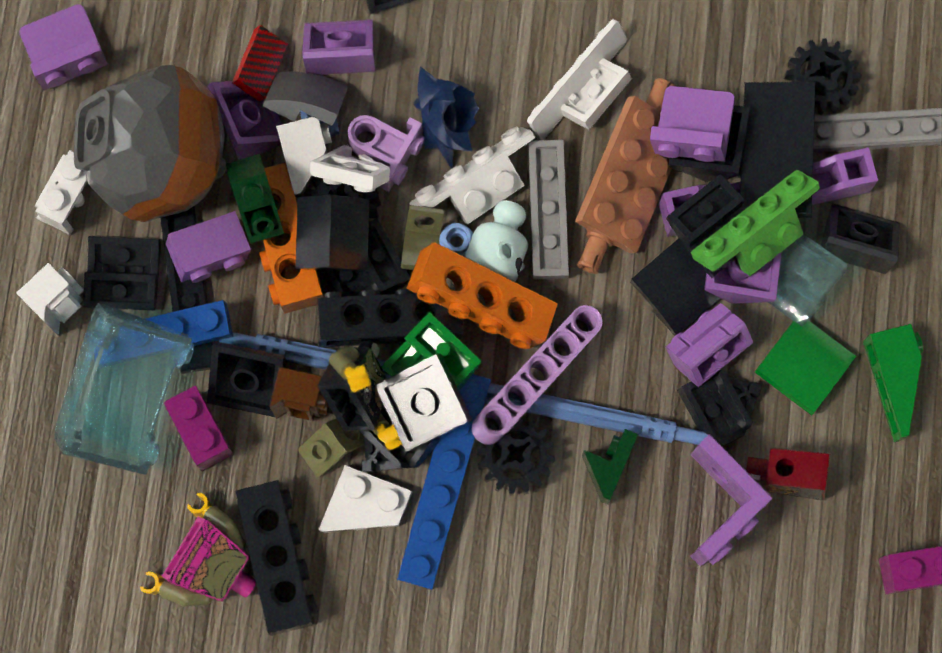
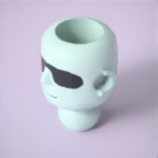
(498, 243)

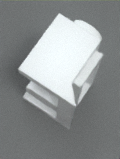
(61, 194)
(52, 296)

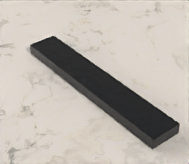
(186, 293)

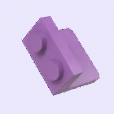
(62, 47)
(693, 124)

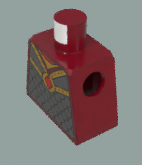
(807, 475)

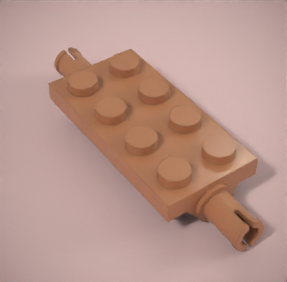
(625, 182)

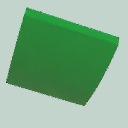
(428, 339)
(805, 365)

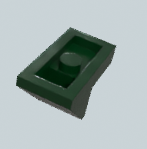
(607, 473)

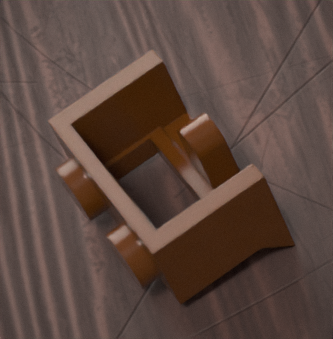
(298, 395)

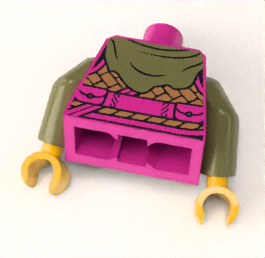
(205, 562)

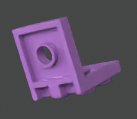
(740, 487)

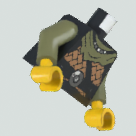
(352, 393)

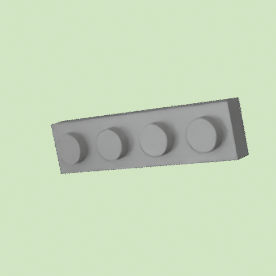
(548, 209)

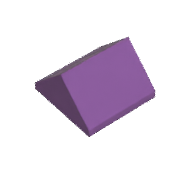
(338, 47)
(246, 121)
(738, 287)

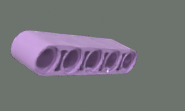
(528, 387)

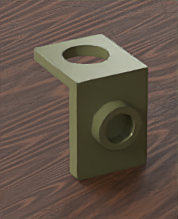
(418, 235)
(328, 447)

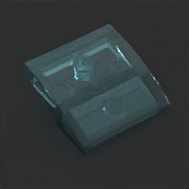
(806, 278)

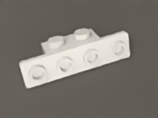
(586, 87)
(481, 181)

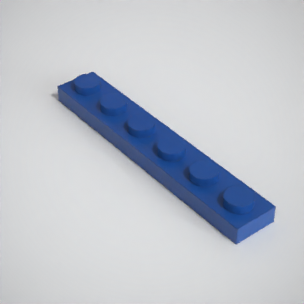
(441, 492)

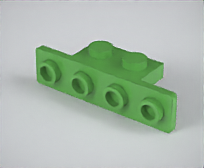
(761, 228)

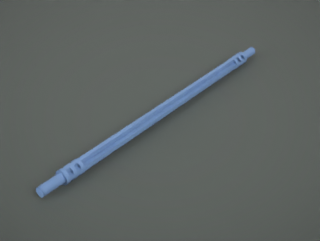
(545, 405)

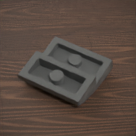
(305, 92)

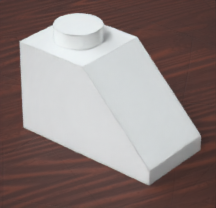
(300, 144)

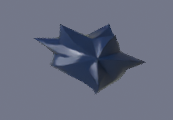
(446, 114)

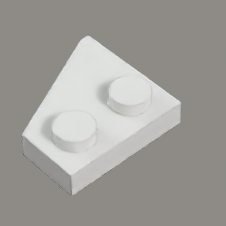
(341, 167)
(364, 503)

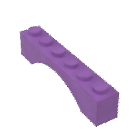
(837, 175)

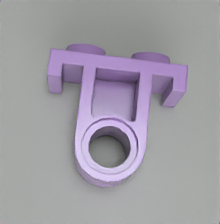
(389, 145)

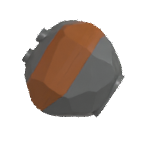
(151, 143)

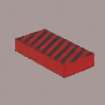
(260, 63)

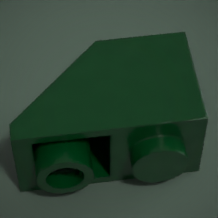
(254, 198)

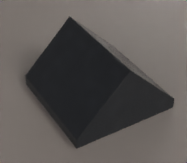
(731, 167)
(332, 233)
(861, 238)
(243, 378)

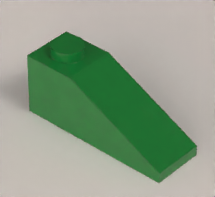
(896, 368)

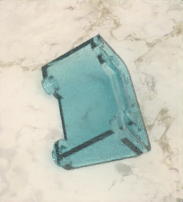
(119, 389)

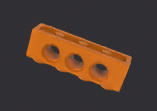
(305, 287)
(532, 310)

